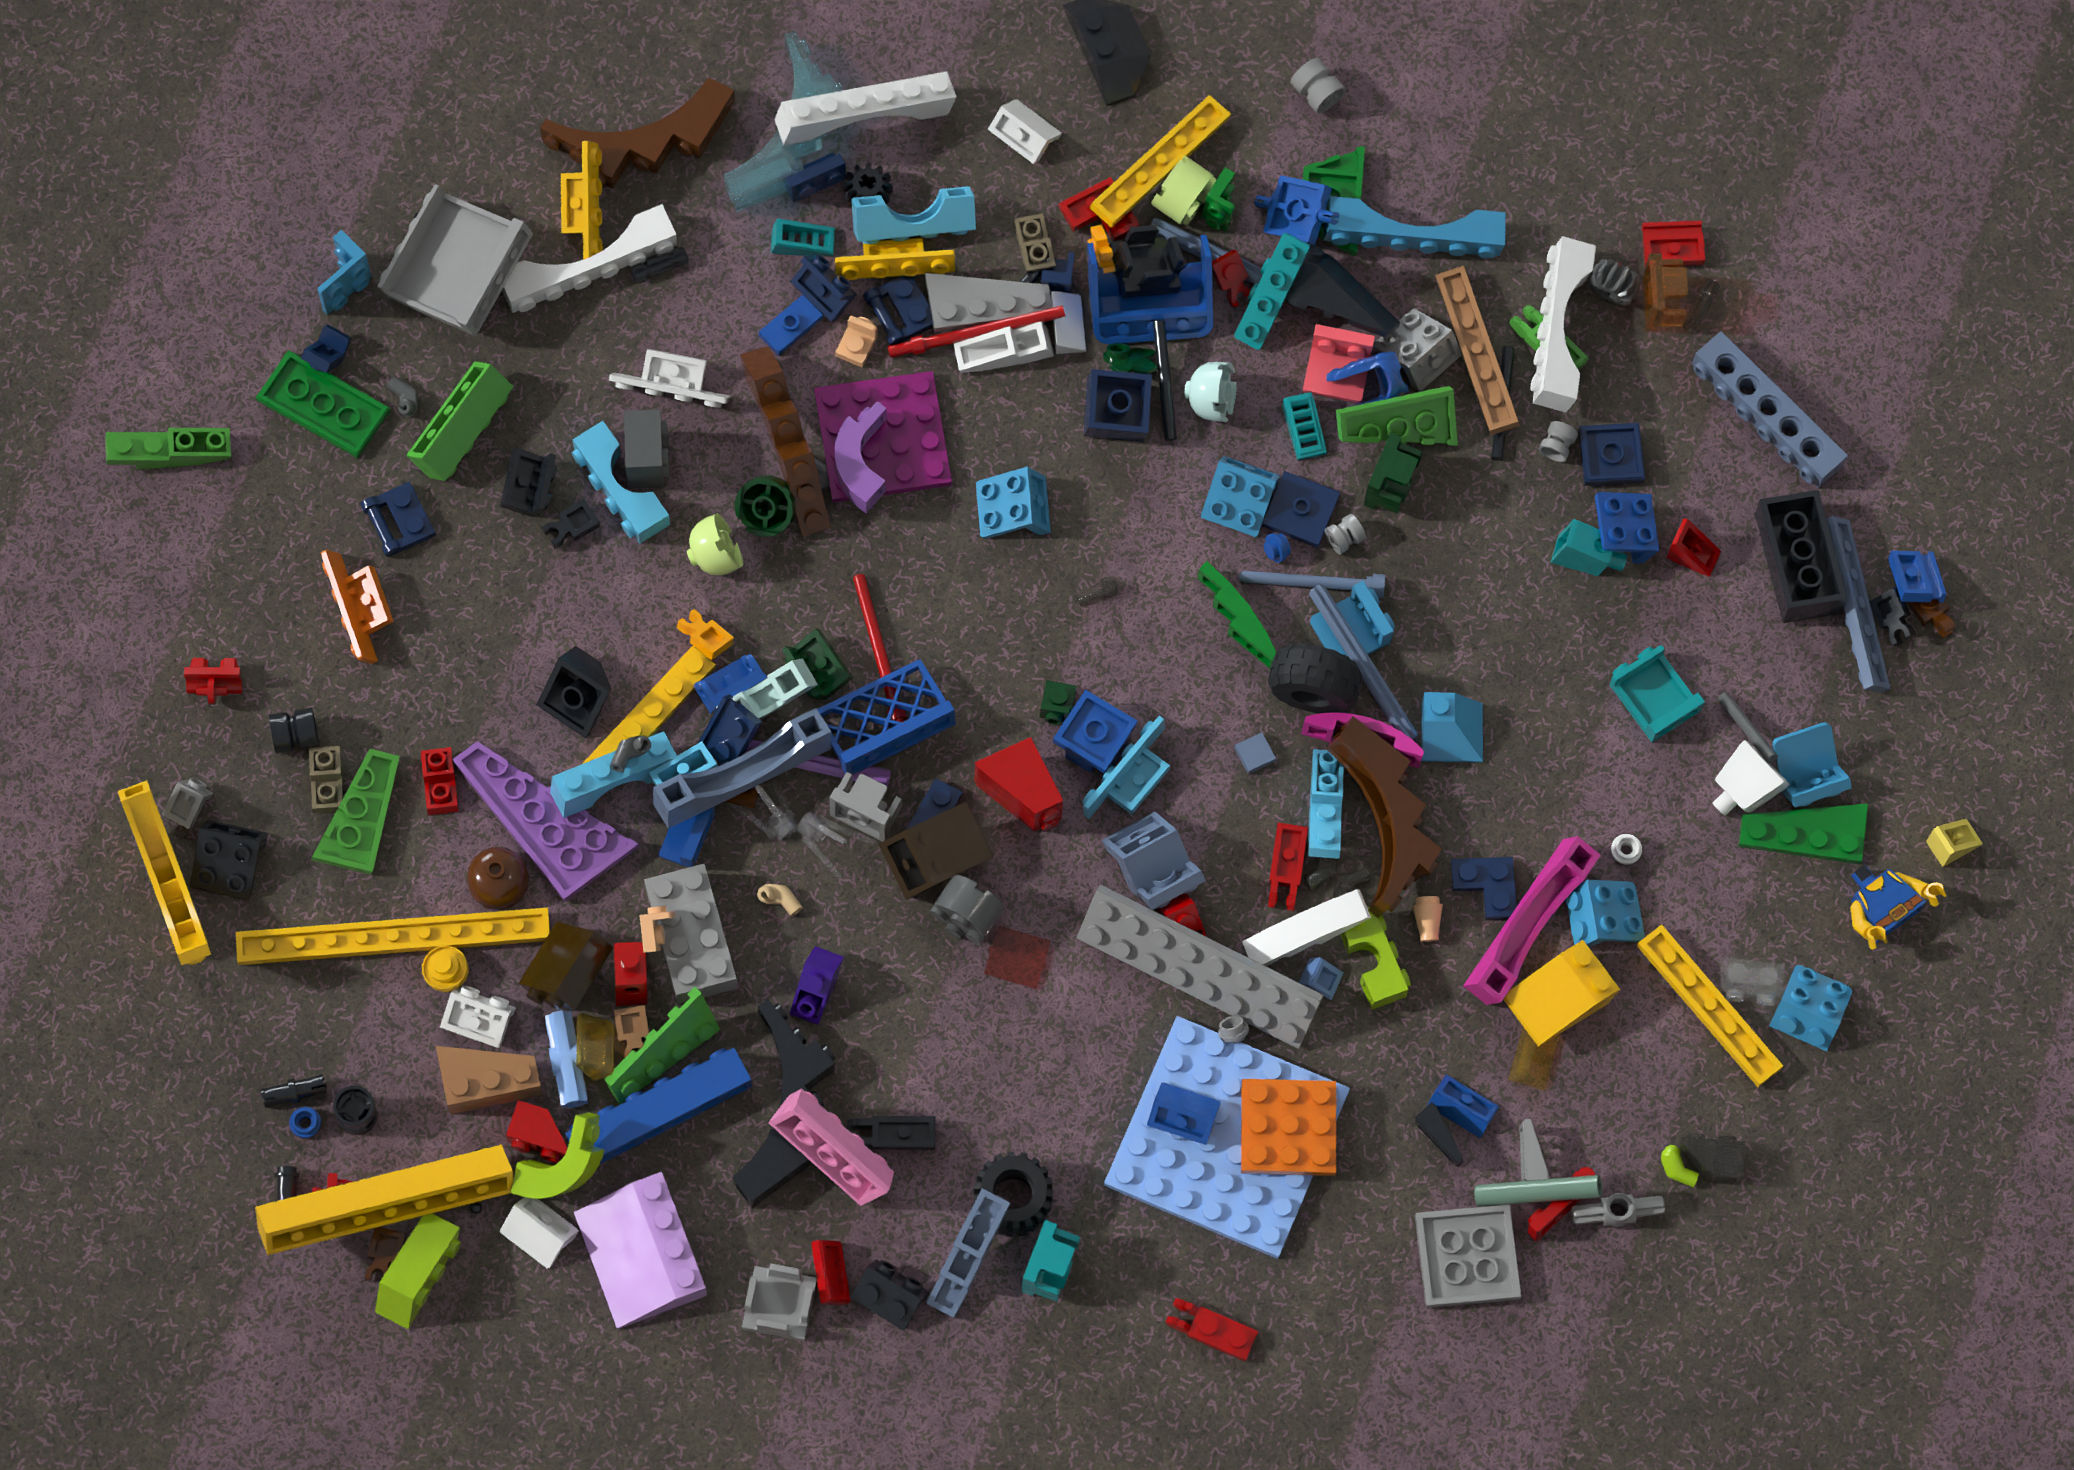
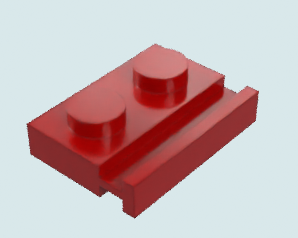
(1675, 241)

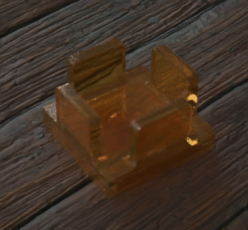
(1662, 287)

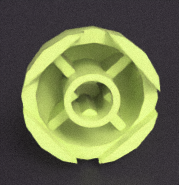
(713, 547)

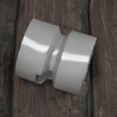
(1321, 89)

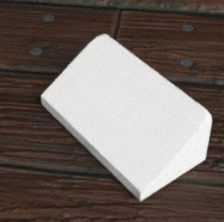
(1070, 329)

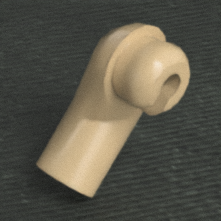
(780, 895)

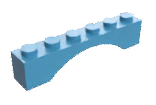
(1476, 234)

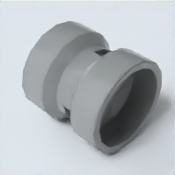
(1558, 441)
(1345, 534)

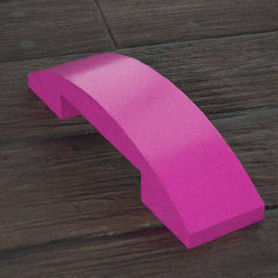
(1325, 724)

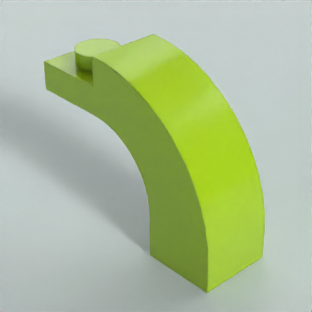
(580, 1162)

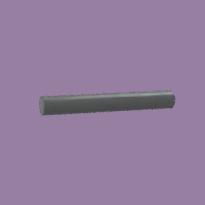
(1747, 727)

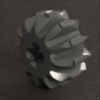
(1614, 282)

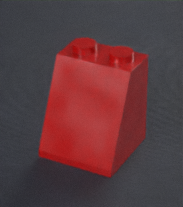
(1021, 785)

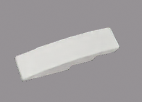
(1307, 928)

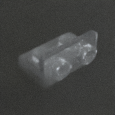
(1751, 981)

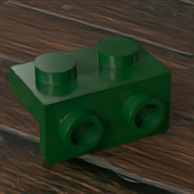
(822, 662)

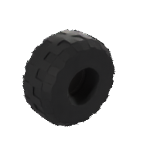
(1315, 678)

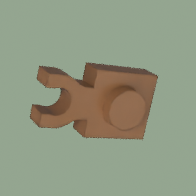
(632, 1026)

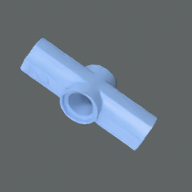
(563, 1059)

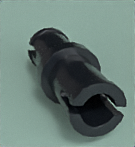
(293, 1090)

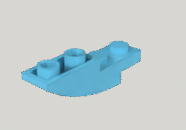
(1325, 805)

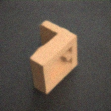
(857, 341)
(651, 932)

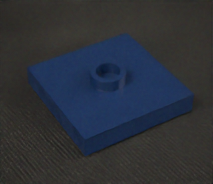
(1611, 454)
(1301, 509)

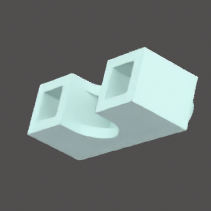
(778, 689)

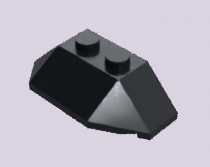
(1110, 45)

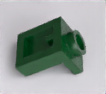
(1057, 702)

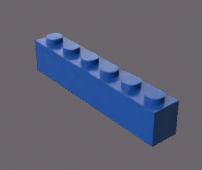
(670, 1102)

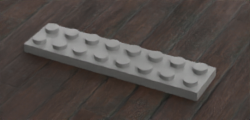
(1199, 966)

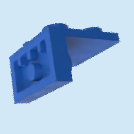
(1627, 524)

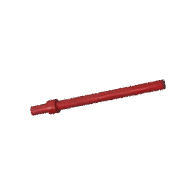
(919, 345)
(876, 640)

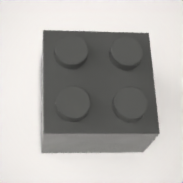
(646, 448)

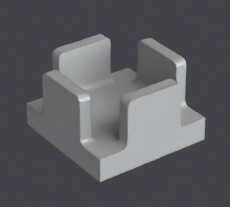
(864, 806)
(779, 1302)

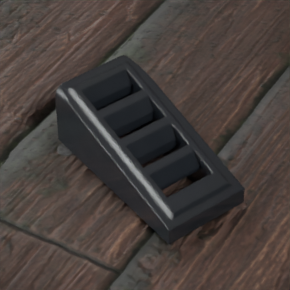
(1434, 1127)

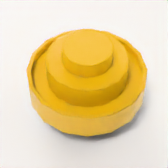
(445, 968)

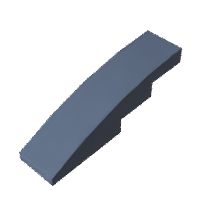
(968, 1253)

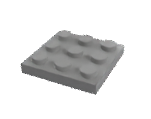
(1467, 1256)

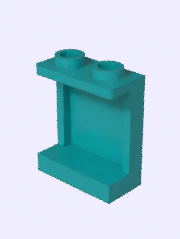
(1655, 693)

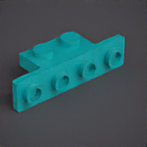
(1271, 291)

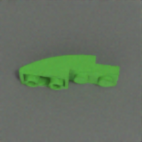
(169, 448)

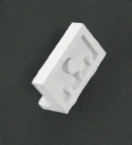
(477, 1016)

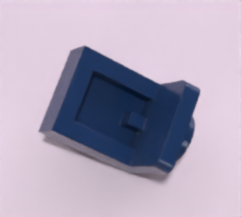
(328, 350)

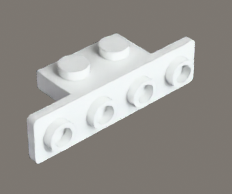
(673, 375)

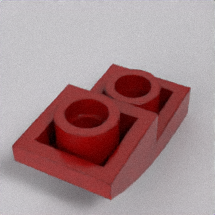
(439, 781)

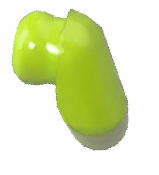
(1674, 1166)

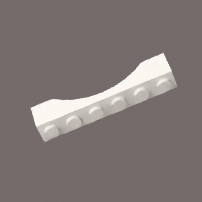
(913, 97)
(646, 236)
(1556, 375)

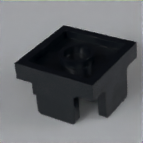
(1147, 263)

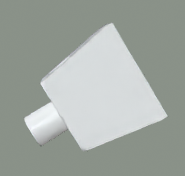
(1747, 780)

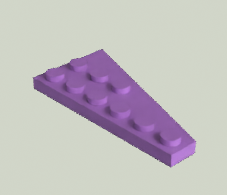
(565, 850)

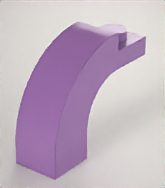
(854, 476)

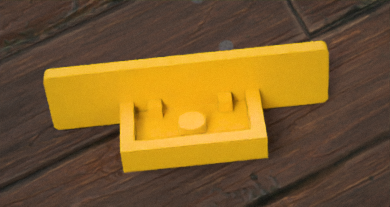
(581, 200)
(895, 259)

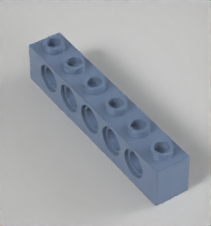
(1766, 394)

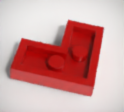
(1078, 212)

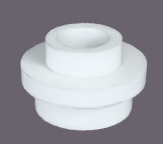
(1632, 842)

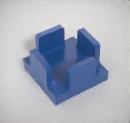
(1094, 733)

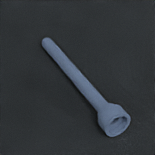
(1377, 582)

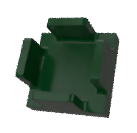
(1392, 475)

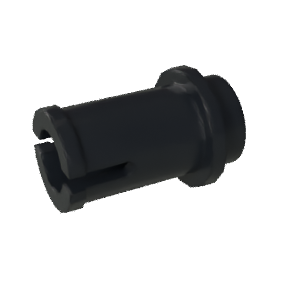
(286, 1182)

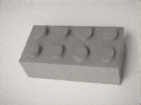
(695, 937)

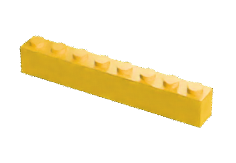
(384, 1199)

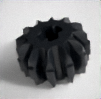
(872, 178)

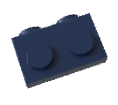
(816, 176)
(823, 286)

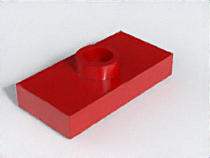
(830, 1272)

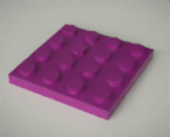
(906, 447)

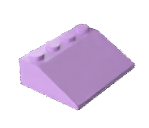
(640, 1251)

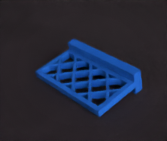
(902, 734)

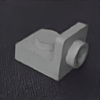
(187, 802)

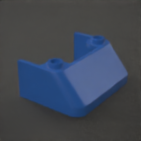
(1131, 319)

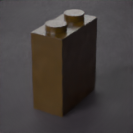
(565, 966)

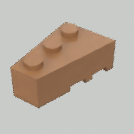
(486, 1078)

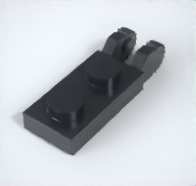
(897, 1132)

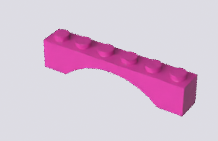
(1506, 954)

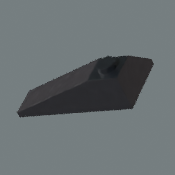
(1331, 288)

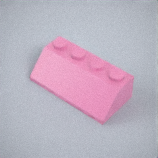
(832, 1147)

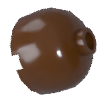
(497, 878)

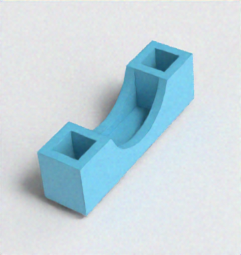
(950, 212)
(641, 512)
(585, 784)

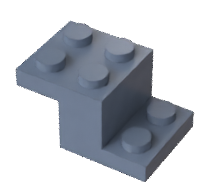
(1154, 861)

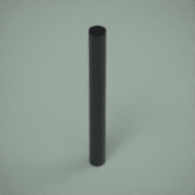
(1506, 370)
(1164, 380)

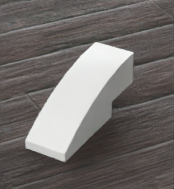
(1004, 348)

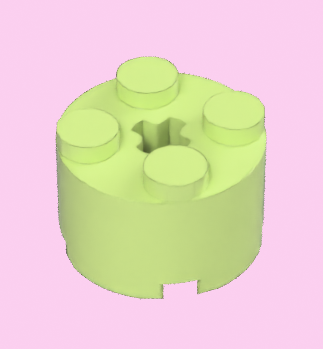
(1183, 190)

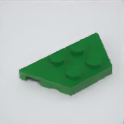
(1345, 178)

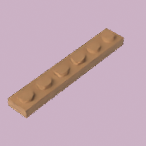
(1477, 350)

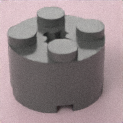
(967, 910)

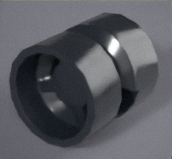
(293, 730)
(355, 1110)

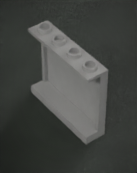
(454, 261)

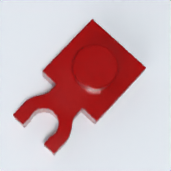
(1229, 276)

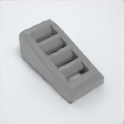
(1532, 1160)

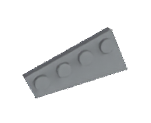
(970, 301)

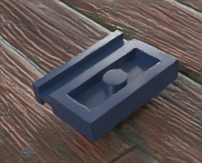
(730, 730)

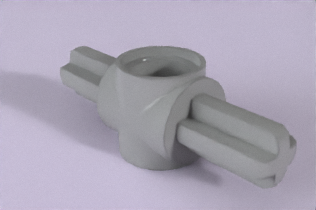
(1601, 1211)

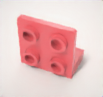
(1332, 350)

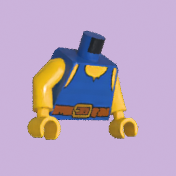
(1888, 902)

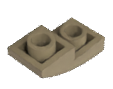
(1034, 243)
(326, 778)

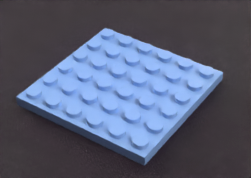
(1206, 1180)

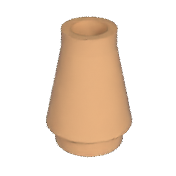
(1428, 917)

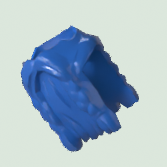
(1386, 369)

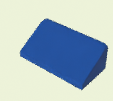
(1463, 1106)

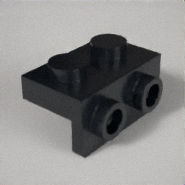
(528, 482)
(889, 1293)

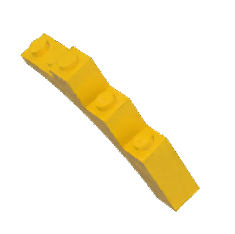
(165, 873)

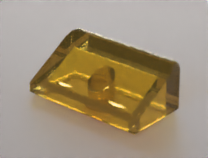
(595, 1046)
(1531, 1062)

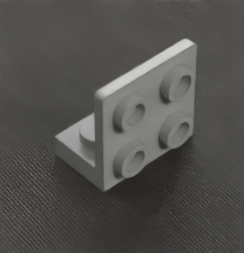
(1422, 348)

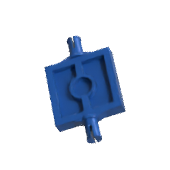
(1297, 209)

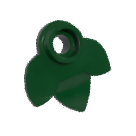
(1124, 359)

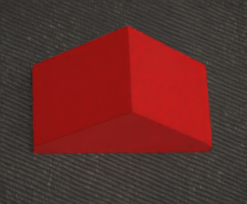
(1693, 549)

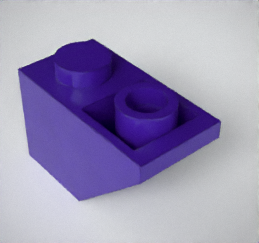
(816, 984)

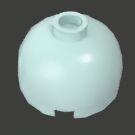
(1209, 386)

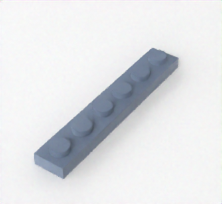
(1858, 609)

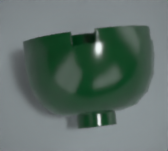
(765, 505)

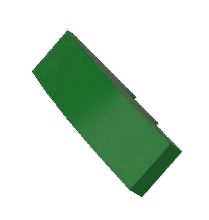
(1244, 624)

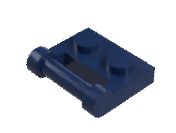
(908, 303)
(407, 515)

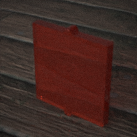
(1017, 957)

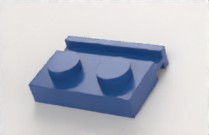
(1917, 576)

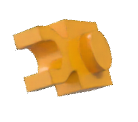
(1102, 250)
(706, 637)

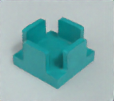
(1050, 1262)

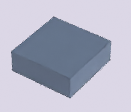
(1255, 753)

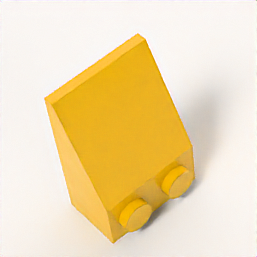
(1561, 993)

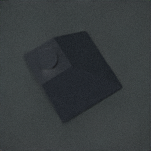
(576, 691)

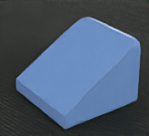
(1321, 977)

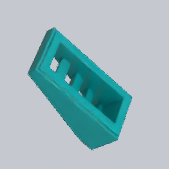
(790, 247)
(1297, 402)

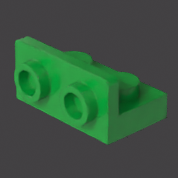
(1218, 206)

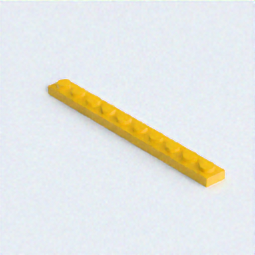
(392, 936)

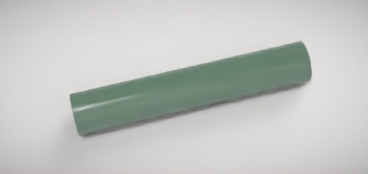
(1538, 1190)

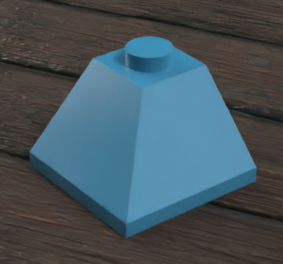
(1451, 728)

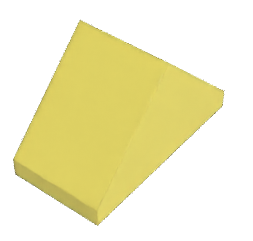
(1953, 841)

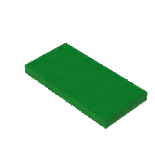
(323, 404)

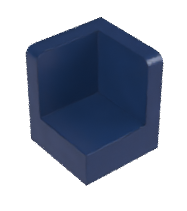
(1061, 276)

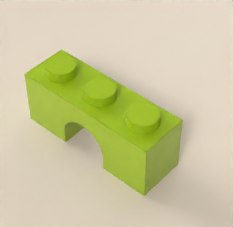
(1386, 981)

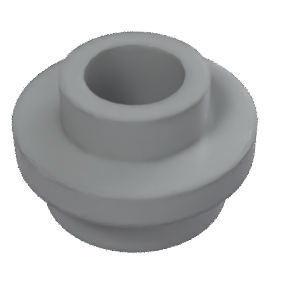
(1233, 1029)

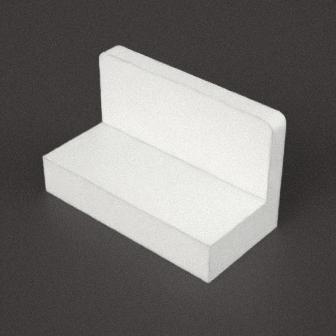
(1023, 130)
(538, 1230)

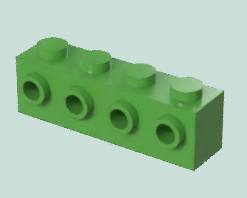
(460, 421)

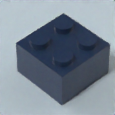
(1117, 405)

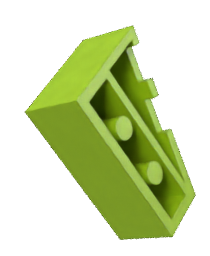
(416, 1269)

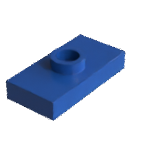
(790, 325)

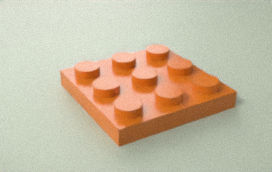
(1288, 1127)

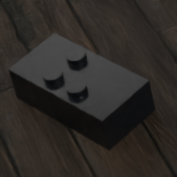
(1800, 556)

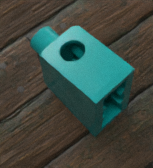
(1581, 550)

